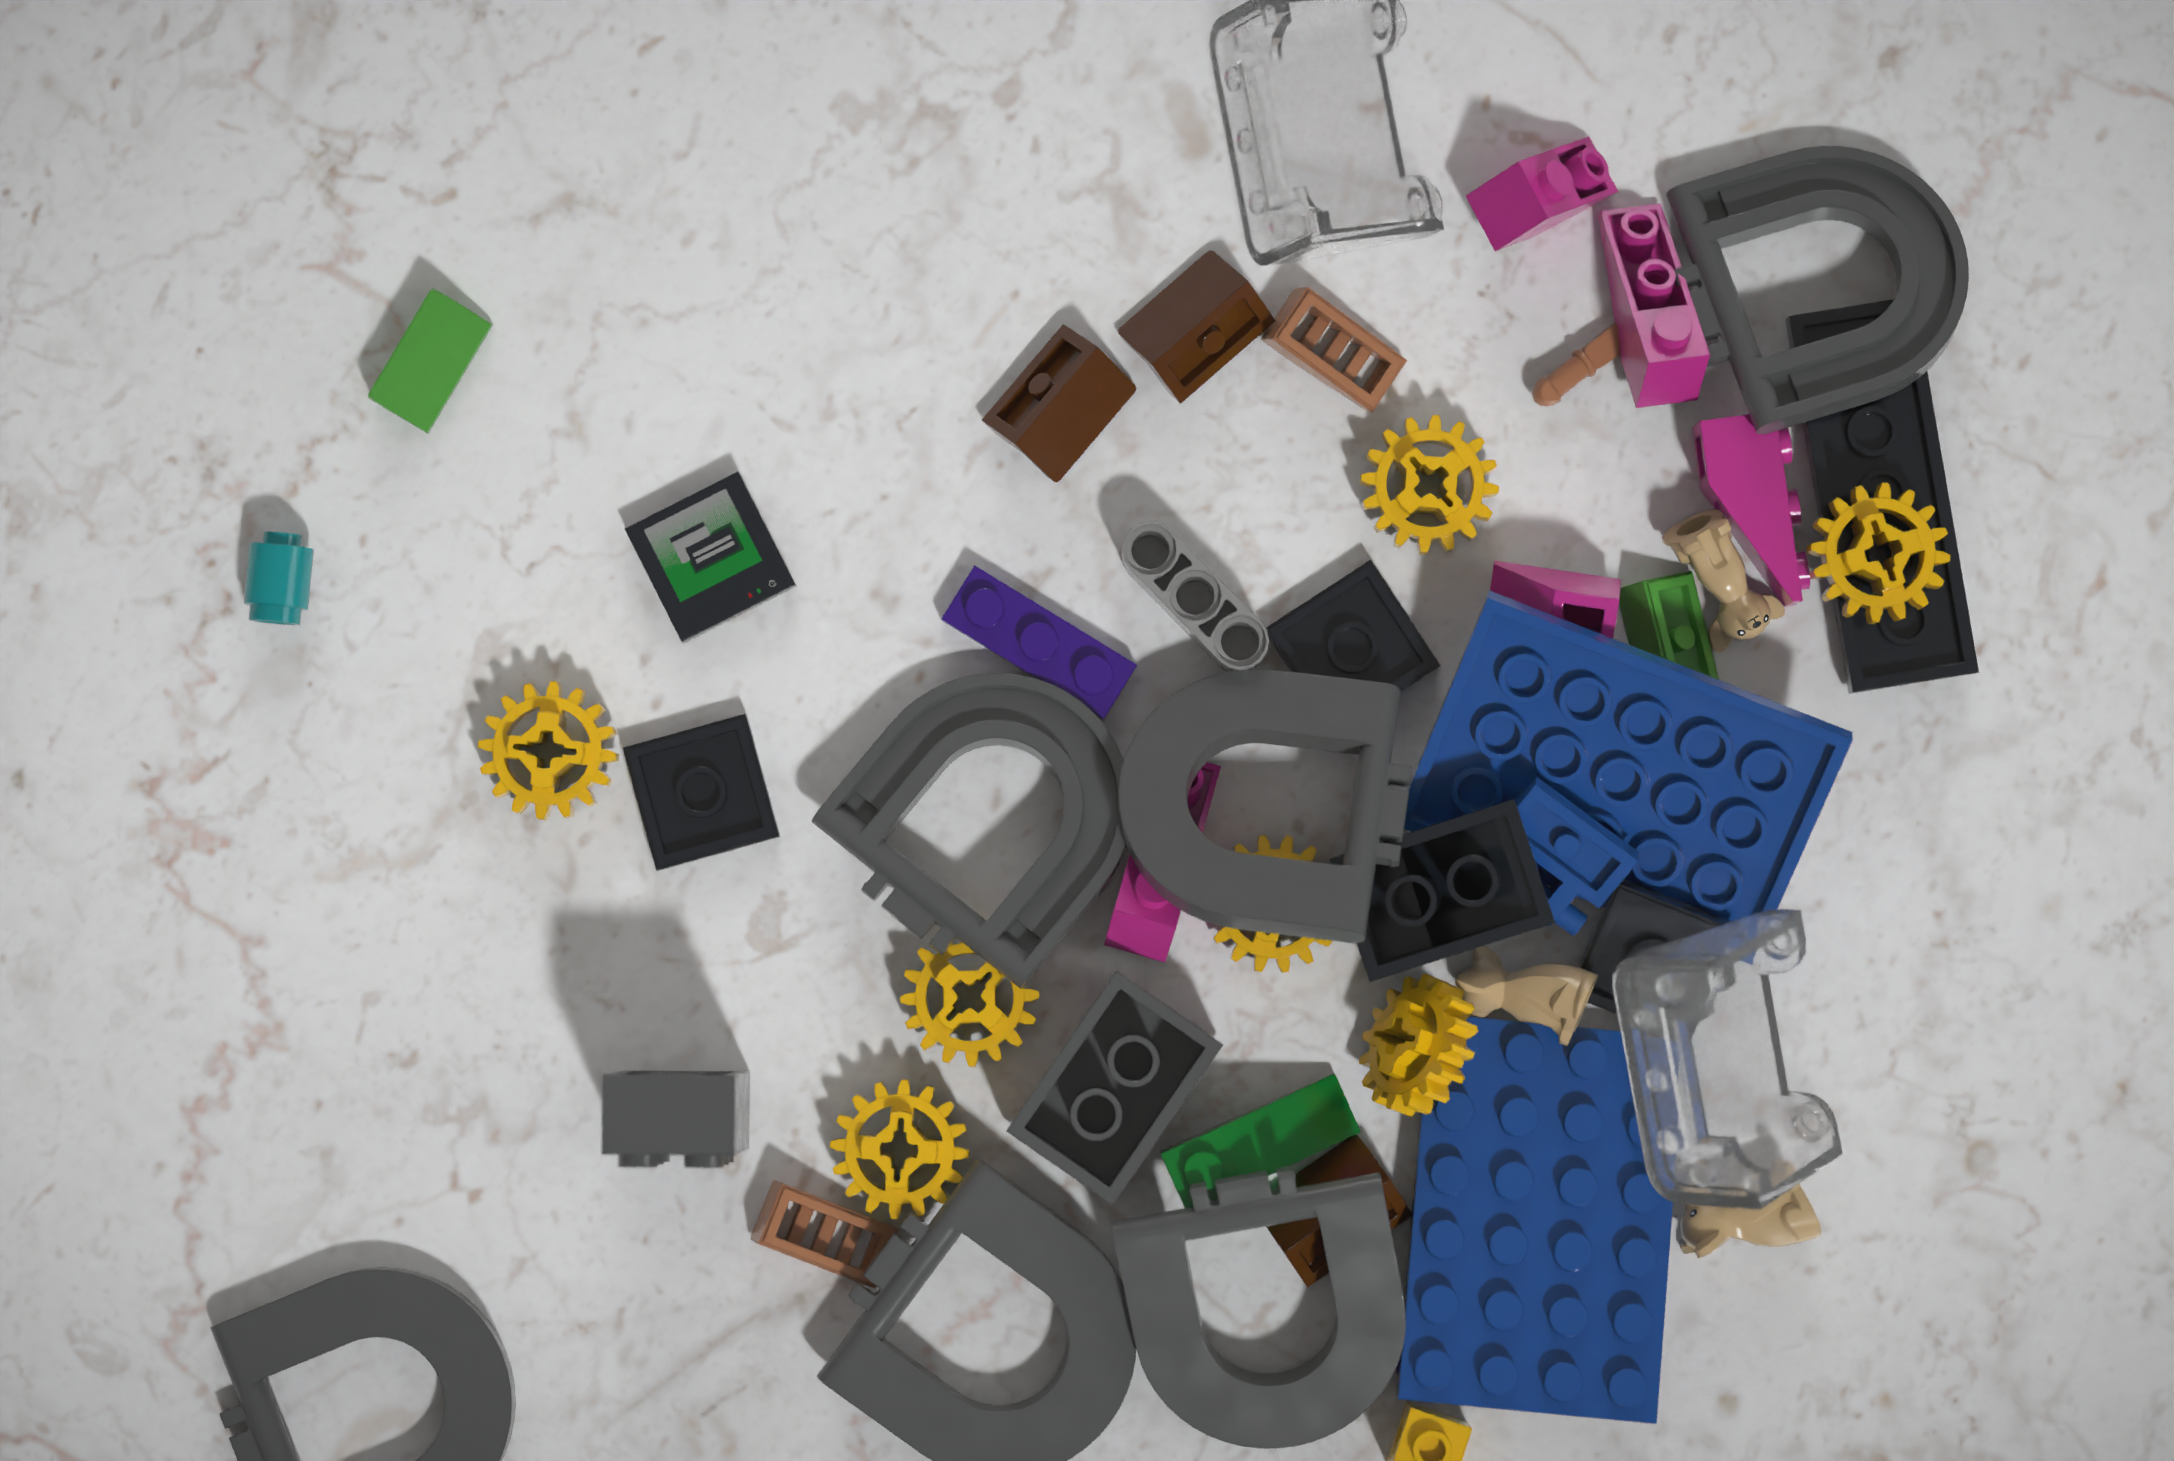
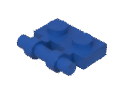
(1574, 850)

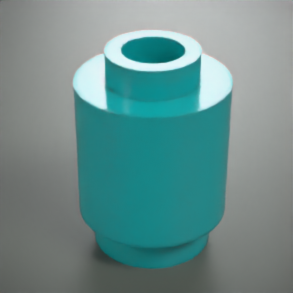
(278, 578)

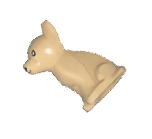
(1707, 546)
(1539, 994)
(1779, 1224)

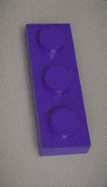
(1038, 641)

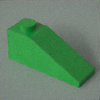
(1263, 1138)

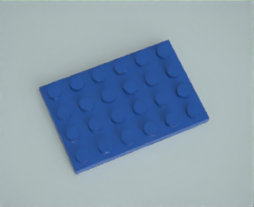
(1664, 757)
(1536, 1235)

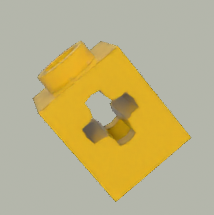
(1428, 1436)

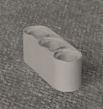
(1184, 567)

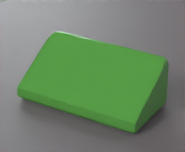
(429, 360)
(1668, 621)

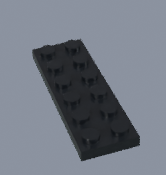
(1896, 445)

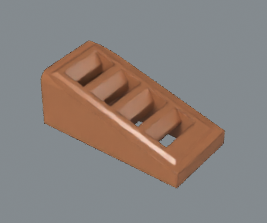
(1301, 354)
(772, 1215)

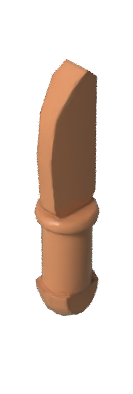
(1583, 363)

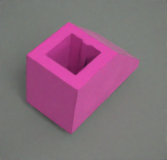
(1541, 192)
(1572, 596)

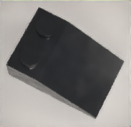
(1453, 891)

